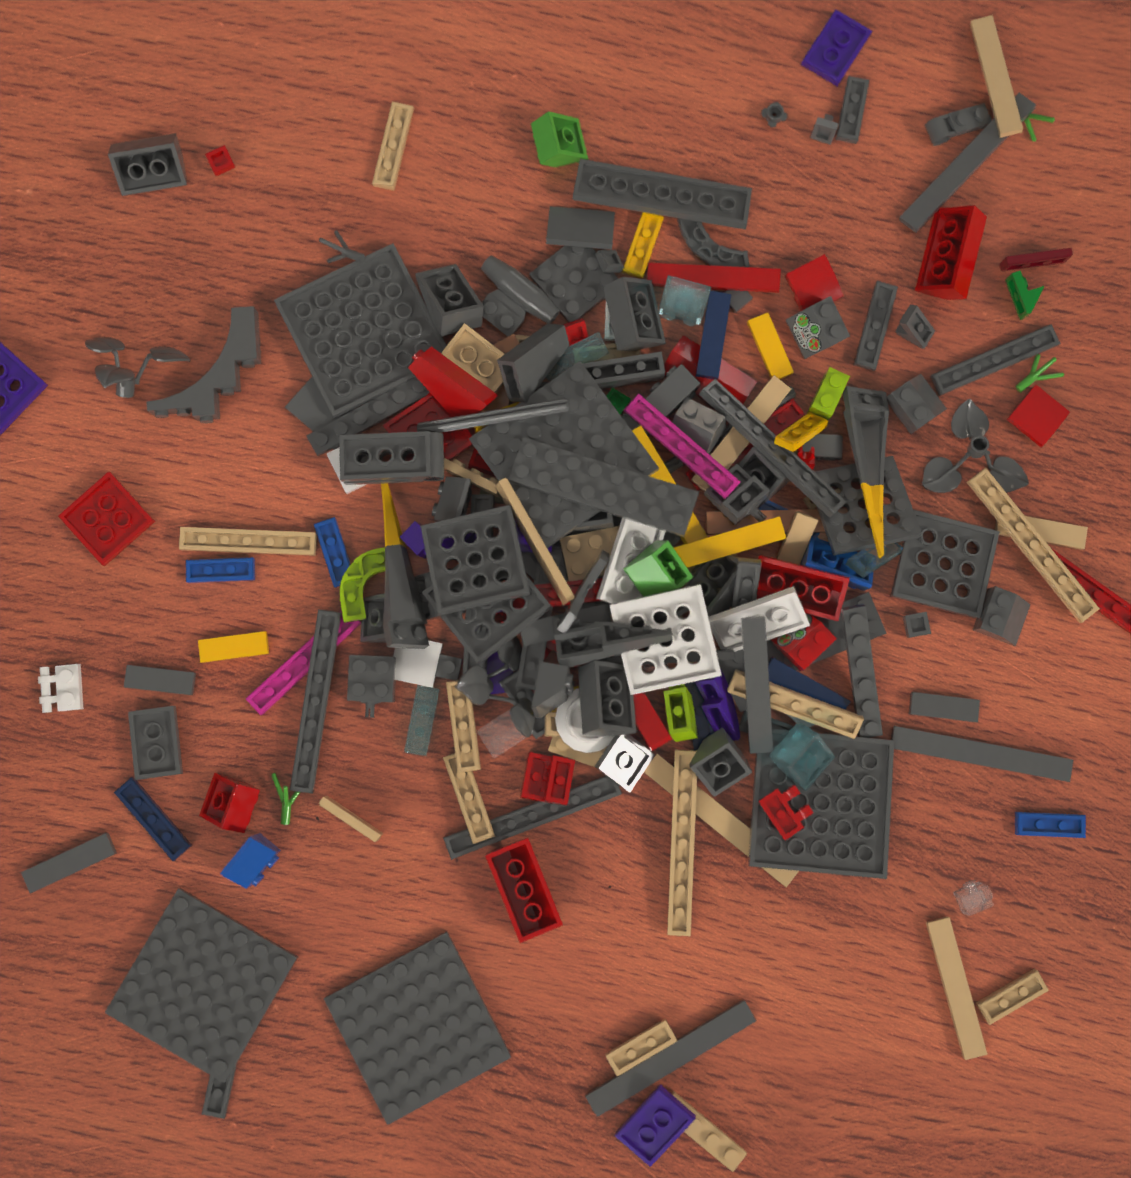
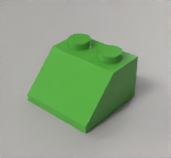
(558, 140)

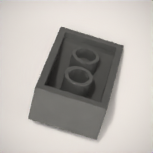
(450, 299)

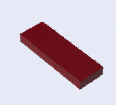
(1036, 259)

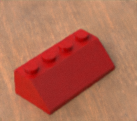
(951, 252)
(818, 590)
(523, 889)

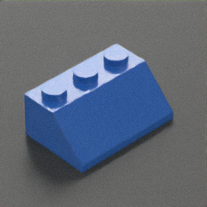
(820, 557)

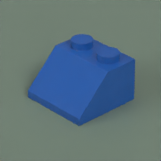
(251, 861)

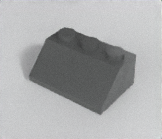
(148, 164)
(634, 314)
(717, 583)
(605, 700)

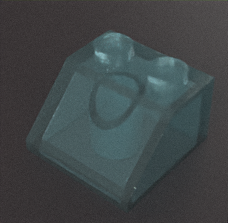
(684, 300)
(802, 755)

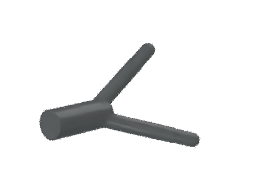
(346, 252)

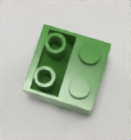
(658, 569)

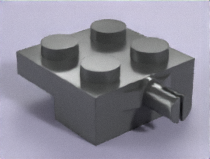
(743, 500)
(371, 681)

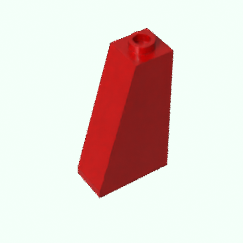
(450, 384)
(649, 723)

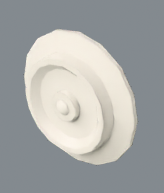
(570, 727)

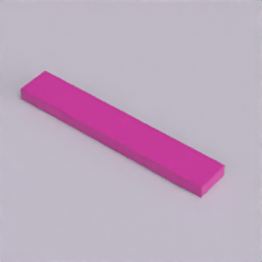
(682, 446)
(291, 672)

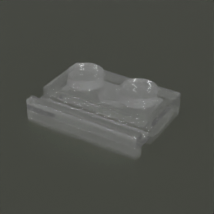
(500, 735)

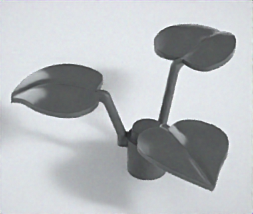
(124, 377)
(972, 422)
(478, 687)

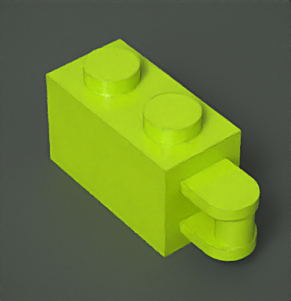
(680, 713)

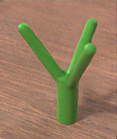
(1037, 117)
(1034, 376)
(286, 802)

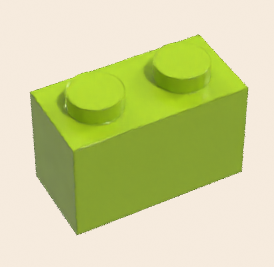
(828, 393)

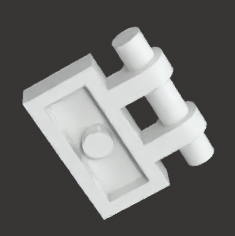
(68, 688)

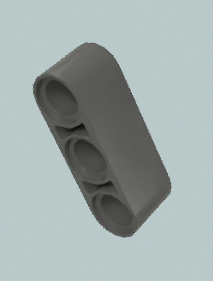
(826, 447)

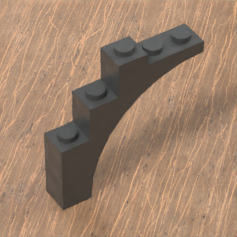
(223, 377)

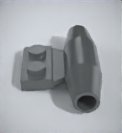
(513, 298)

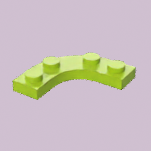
(354, 581)

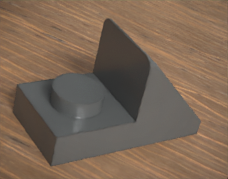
(915, 327)

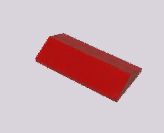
(735, 381)

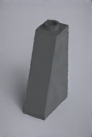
(532, 360)

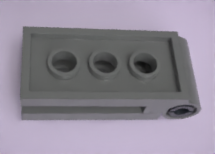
(425, 465)

